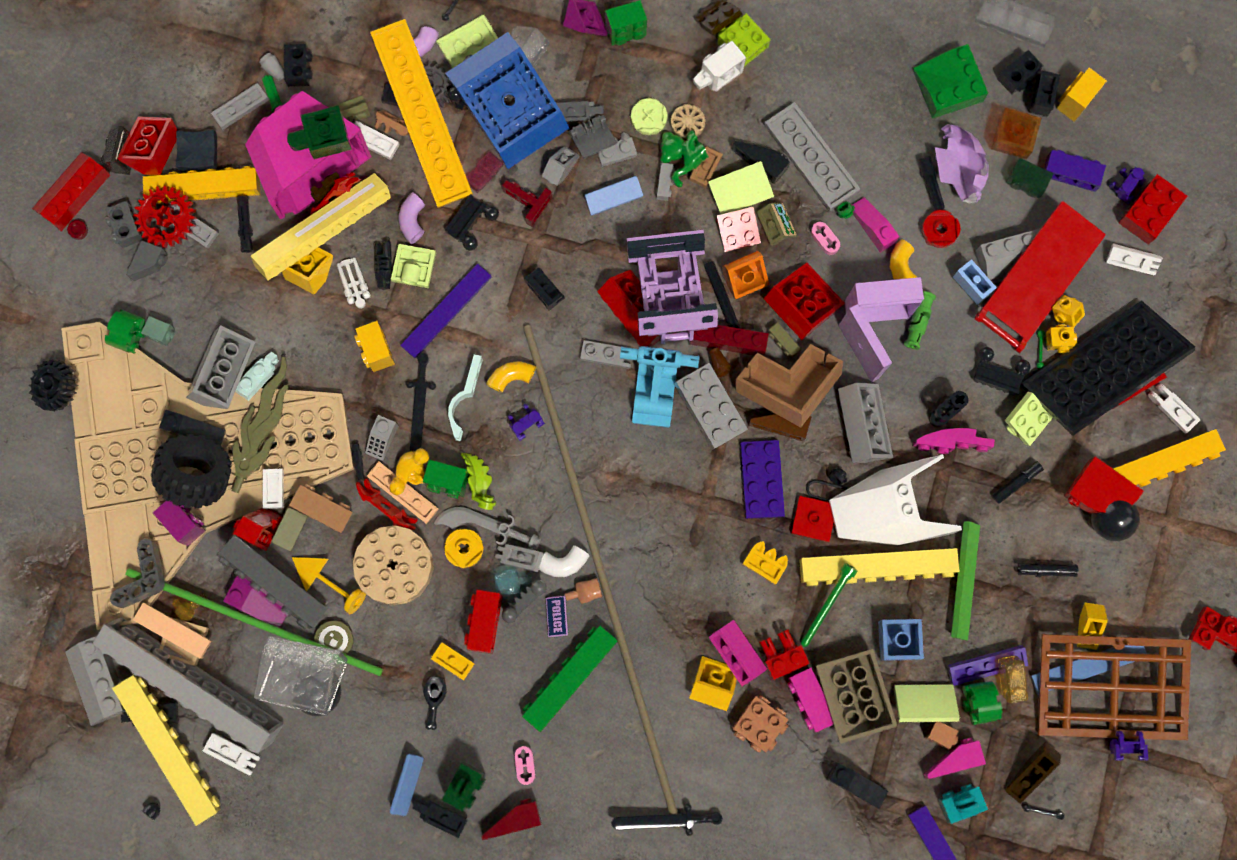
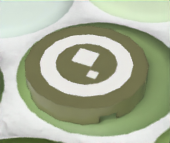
(335, 636)

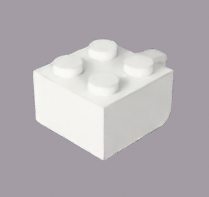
(720, 67)

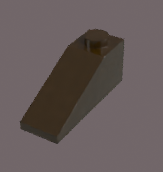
(1034, 772)

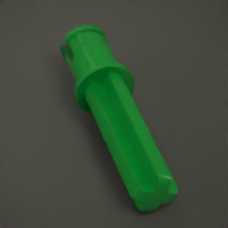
(272, 92)

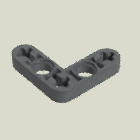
(148, 577)

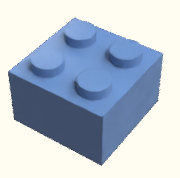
(900, 640)

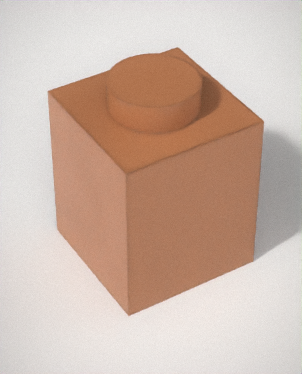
(942, 734)

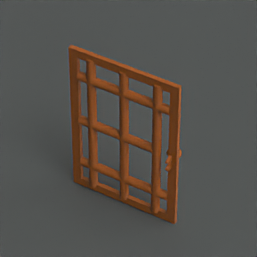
(1114, 687)

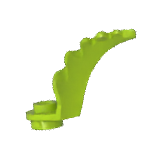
(479, 481)

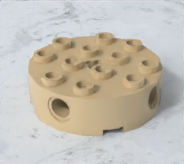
(410, 575)

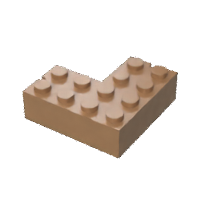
(794, 391)

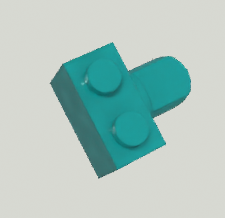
(962, 804)

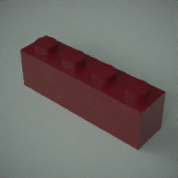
(731, 340)

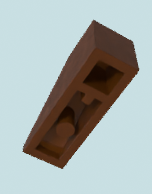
(781, 426)

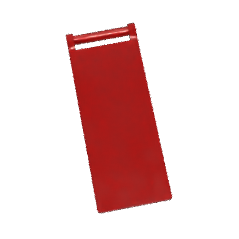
(1041, 274)

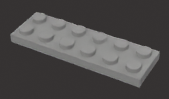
(812, 156)

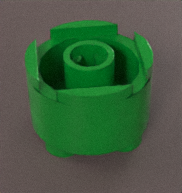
(125, 331)
(982, 702)

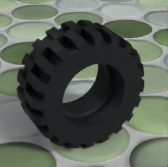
(186, 488)

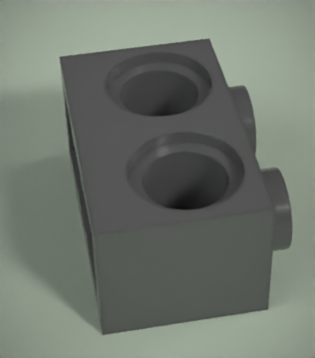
(124, 224)

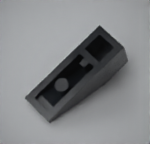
(774, 163)
(180, 424)
(857, 785)

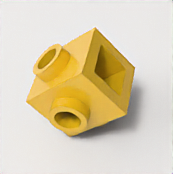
(1068, 311)
(1061, 338)

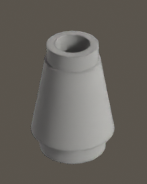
(272, 66)

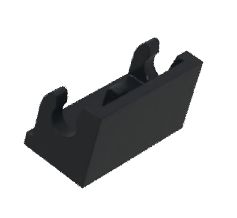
(544, 289)

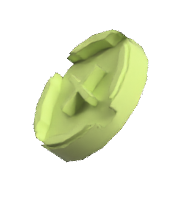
(649, 116)

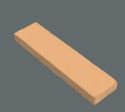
(409, 498)
(172, 630)

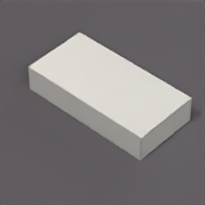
(273, 488)

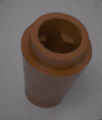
(719, 363)

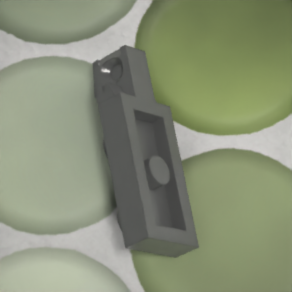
(579, 110)

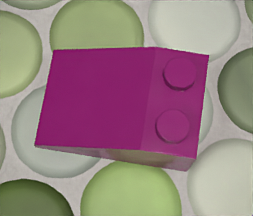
(254, 603)

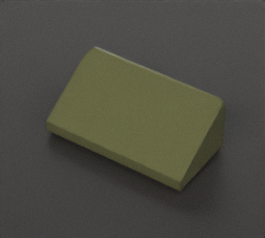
(289, 529)

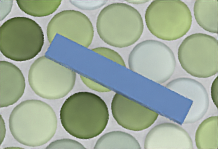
(1086, 668)

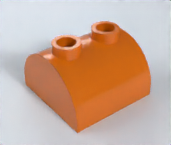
(746, 275)

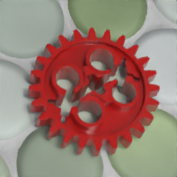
(148, 212)

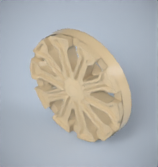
(687, 121)

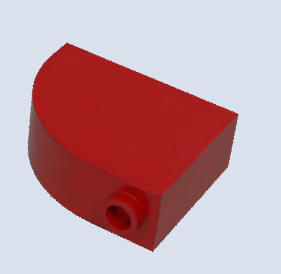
(1099, 487)

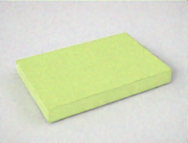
(466, 40)
(741, 188)
(926, 703)

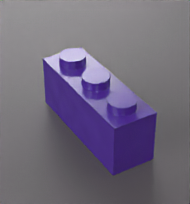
(1075, 170)

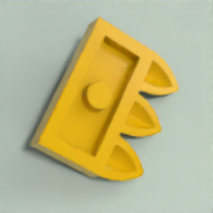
(765, 563)

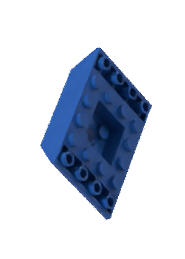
(484, 83)

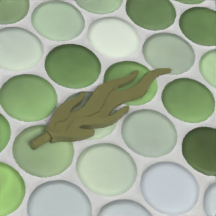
(254, 434)

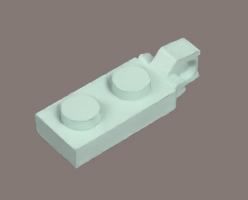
(257, 376)

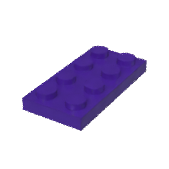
(762, 479)

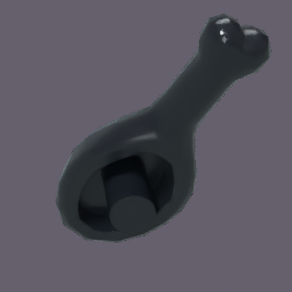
(434, 694)

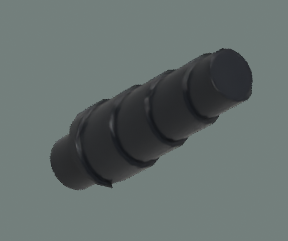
(357, 460)

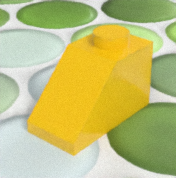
(1092, 622)

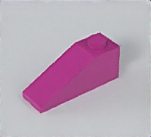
(875, 225)
(959, 758)

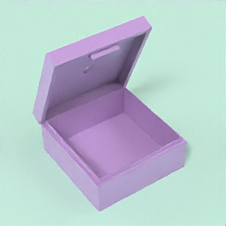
(874, 303)

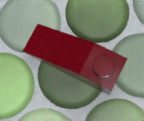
(518, 819)

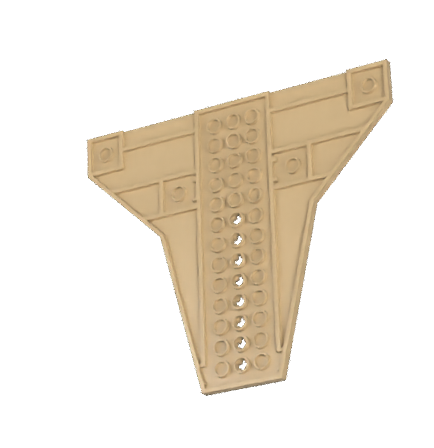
(116, 442)

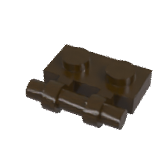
(724, 16)
(319, 194)

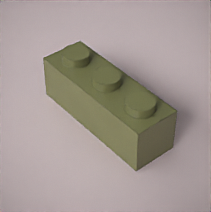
(783, 340)

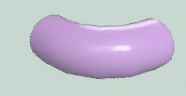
(425, 40)
(408, 218)

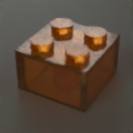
(1016, 133)

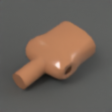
(585, 591)

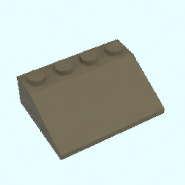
(856, 696)

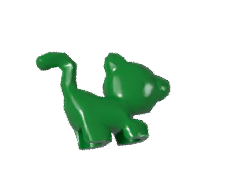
(674, 148)

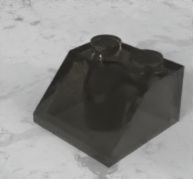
(114, 144)

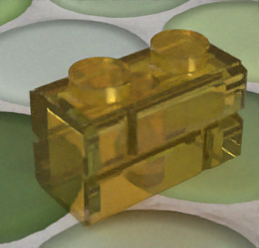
(1013, 679)

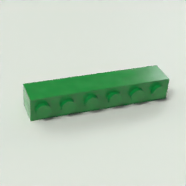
(570, 678)

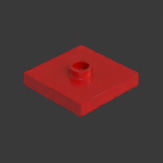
(813, 519)

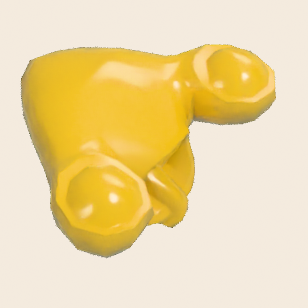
(409, 469)

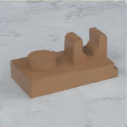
(391, 121)

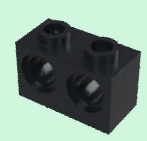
(293, 65)
(1018, 70)
(1044, 93)

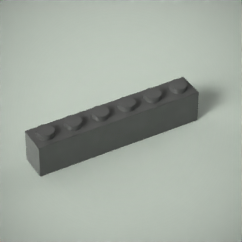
(271, 581)

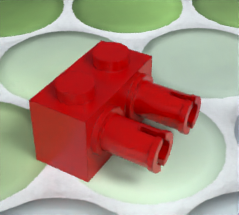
(789, 661)

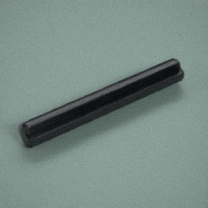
(721, 295)

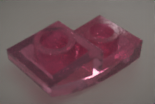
(484, 172)

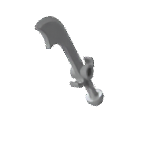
(457, 516)

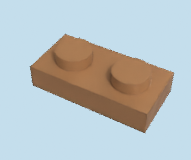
(705, 171)

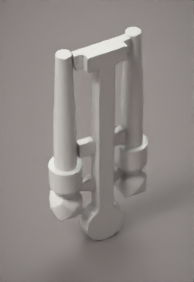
(360, 302)

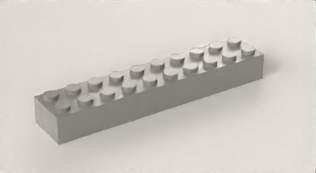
(188, 685)

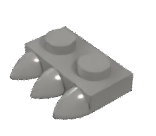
(619, 152)

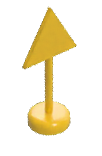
(310, 569)

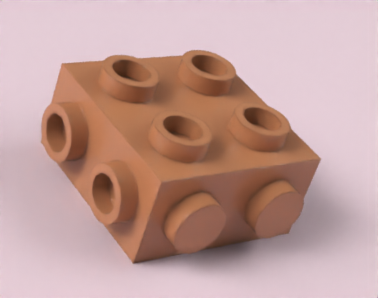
(760, 724)

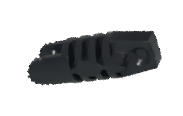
(383, 265)

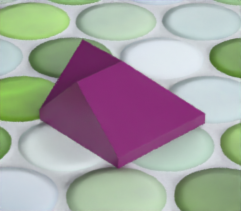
(584, 17)

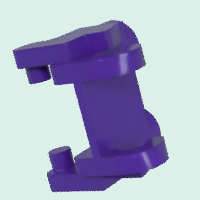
(1135, 176)
(525, 422)
(1129, 747)

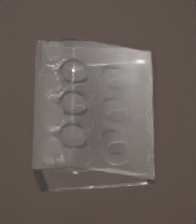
(299, 675)

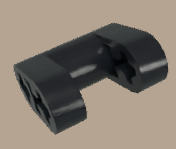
(951, 406)

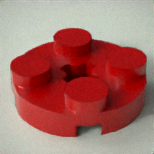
(944, 239)

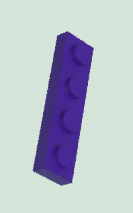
(983, 665)

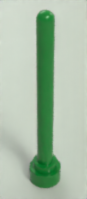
(847, 572)

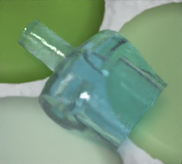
(509, 582)

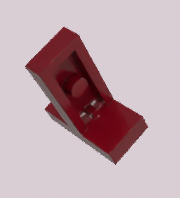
(529, 200)

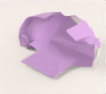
(963, 163)

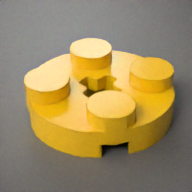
(464, 537)

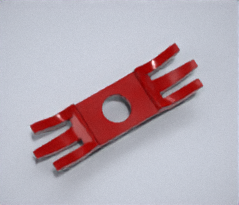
(341, 186)
(373, 496)

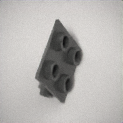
(592, 136)

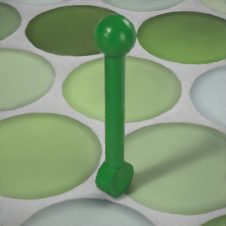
(1040, 335)

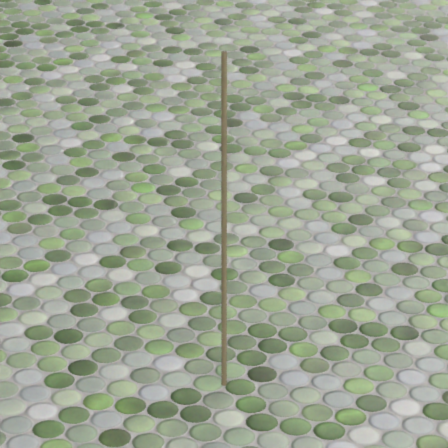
(601, 573)

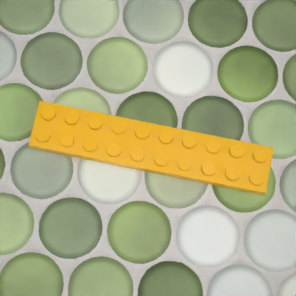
(421, 113)

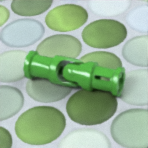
(919, 321)

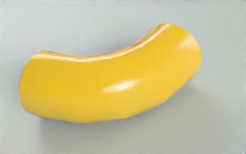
(899, 260)
(510, 372)

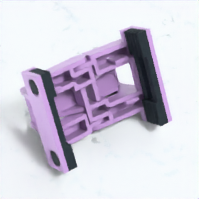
(671, 288)

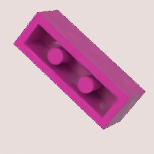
(737, 653)
(810, 700)

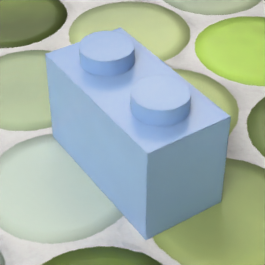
(974, 282)

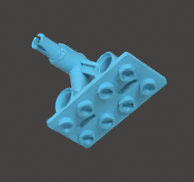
(656, 382)

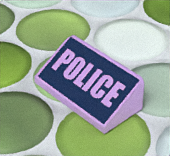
(556, 616)

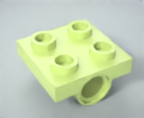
(413, 266)
(1028, 419)

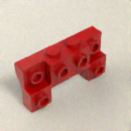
(1215, 627)

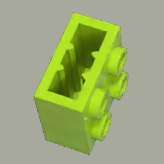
(746, 37)

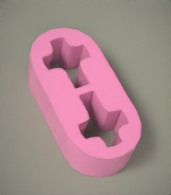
(828, 235)
(520, 767)

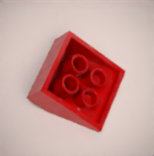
(803, 300)

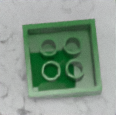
(951, 81)

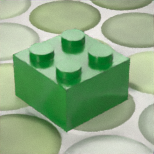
(626, 23)
(446, 479)

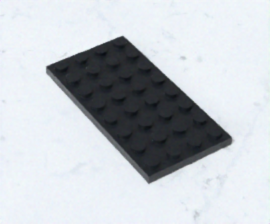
(1108, 367)

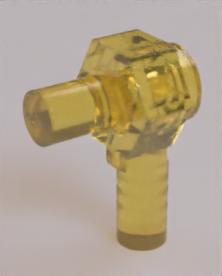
(186, 610)

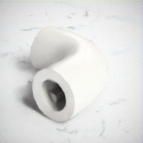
(563, 566)

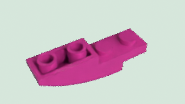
(945, 441)

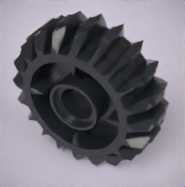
(53, 385)

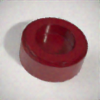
(77, 229)

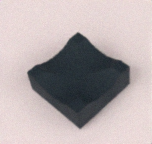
(196, 151)

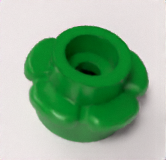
(845, 210)

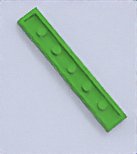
(965, 581)

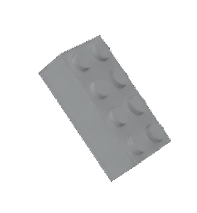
(710, 406)

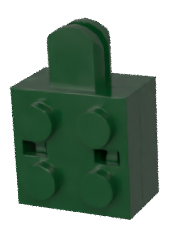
(322, 133)
(463, 787)

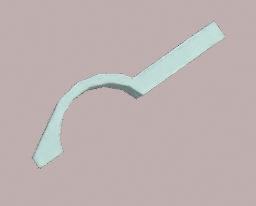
(468, 392)

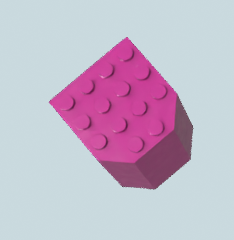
(290, 173)

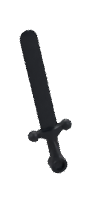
(419, 402)
(672, 820)

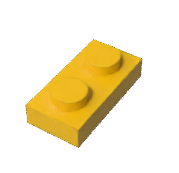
(452, 661)

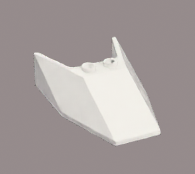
(885, 508)

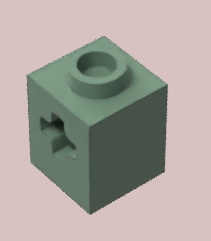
(158, 331)

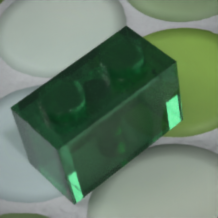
(1029, 178)

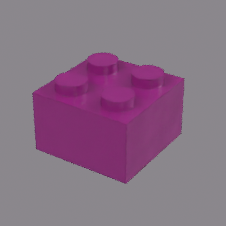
(180, 522)

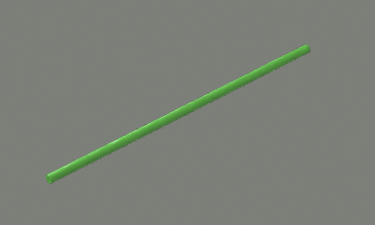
(253, 621)

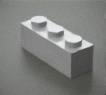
(665, 181)

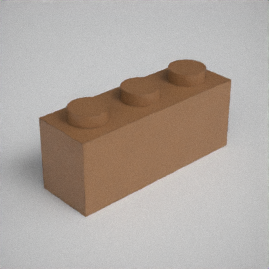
(321, 508)

